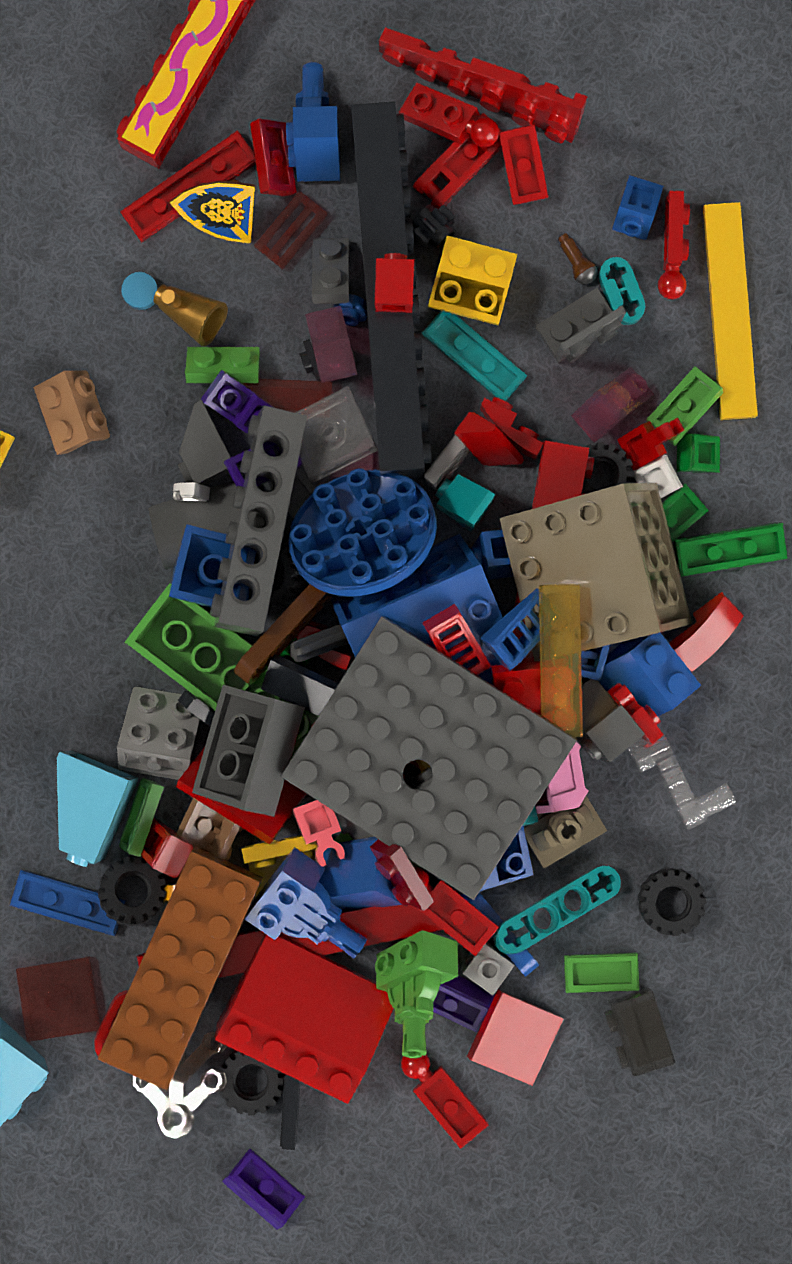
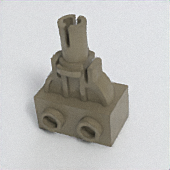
(563, 832)

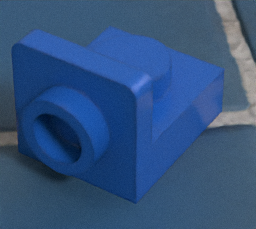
(637, 207)

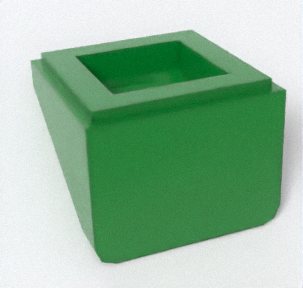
(698, 453)

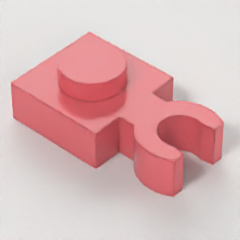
(318, 824)

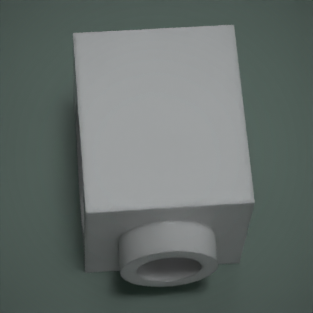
(488, 968)

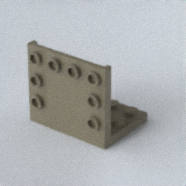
(617, 552)

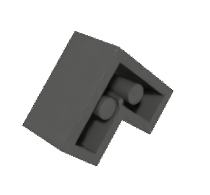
(606, 726)

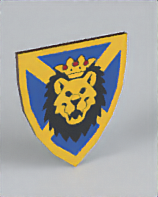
(219, 209)

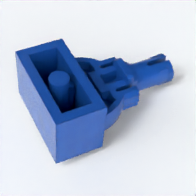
(314, 130)
(301, 906)

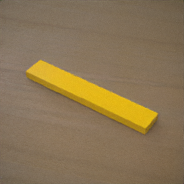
(730, 310)

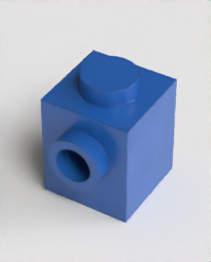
(493, 554)

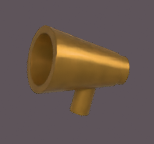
(194, 313)

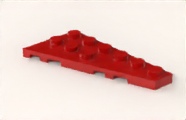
(490, 83)

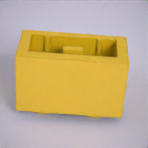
(472, 280)

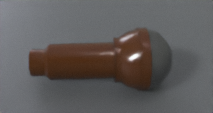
(583, 269)

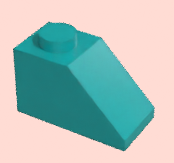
(464, 501)

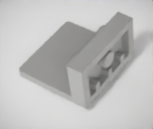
(157, 735)

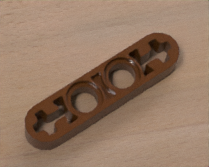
(281, 633)

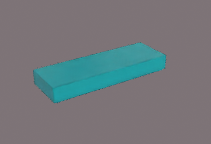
(474, 355)

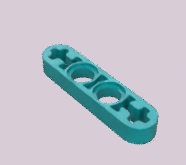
(558, 911)

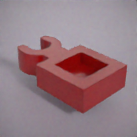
(643, 716)

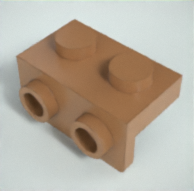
(71, 410)
(208, 830)

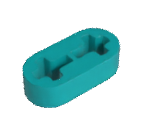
(629, 285)

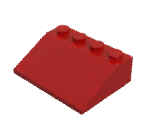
(305, 1017)

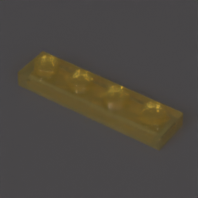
(561, 656)

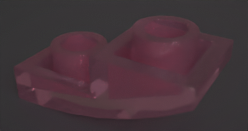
(331, 344)

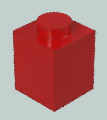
(394, 283)

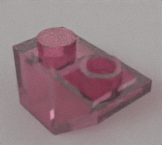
(612, 404)

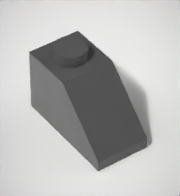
(202, 449)

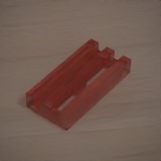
(300, 240)

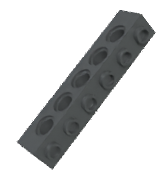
(286, 432)

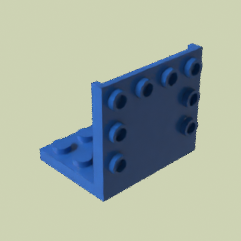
(443, 579)

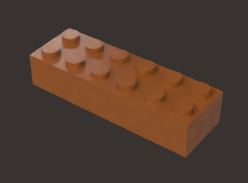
(180, 968)

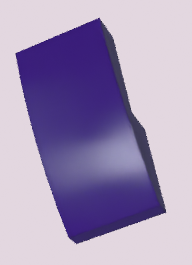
(233, 400)

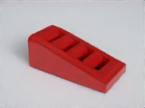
(445, 620)
(166, 849)

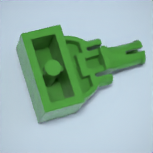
(411, 977)

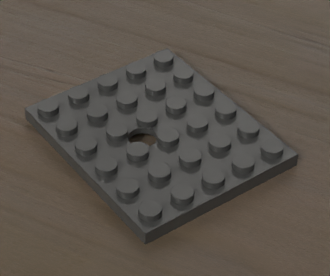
(418, 704)

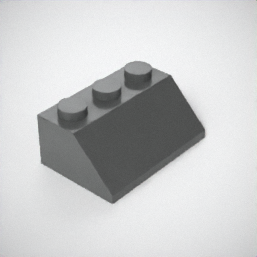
(248, 750)

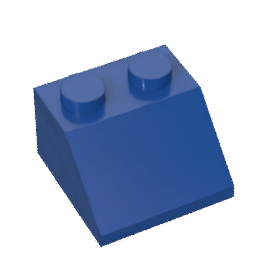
(650, 673)

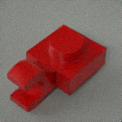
(645, 442)

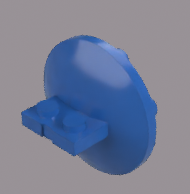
(362, 533)

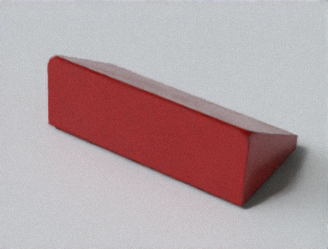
(487, 442)

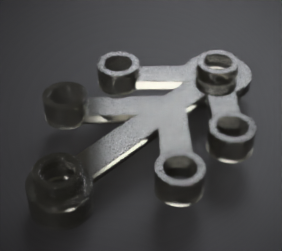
(177, 1101)

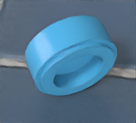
(139, 290)

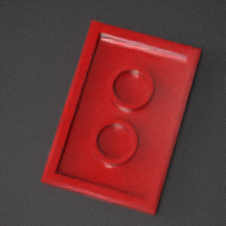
(260, 825)

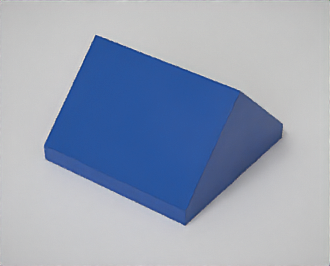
(198, 566)
(355, 879)

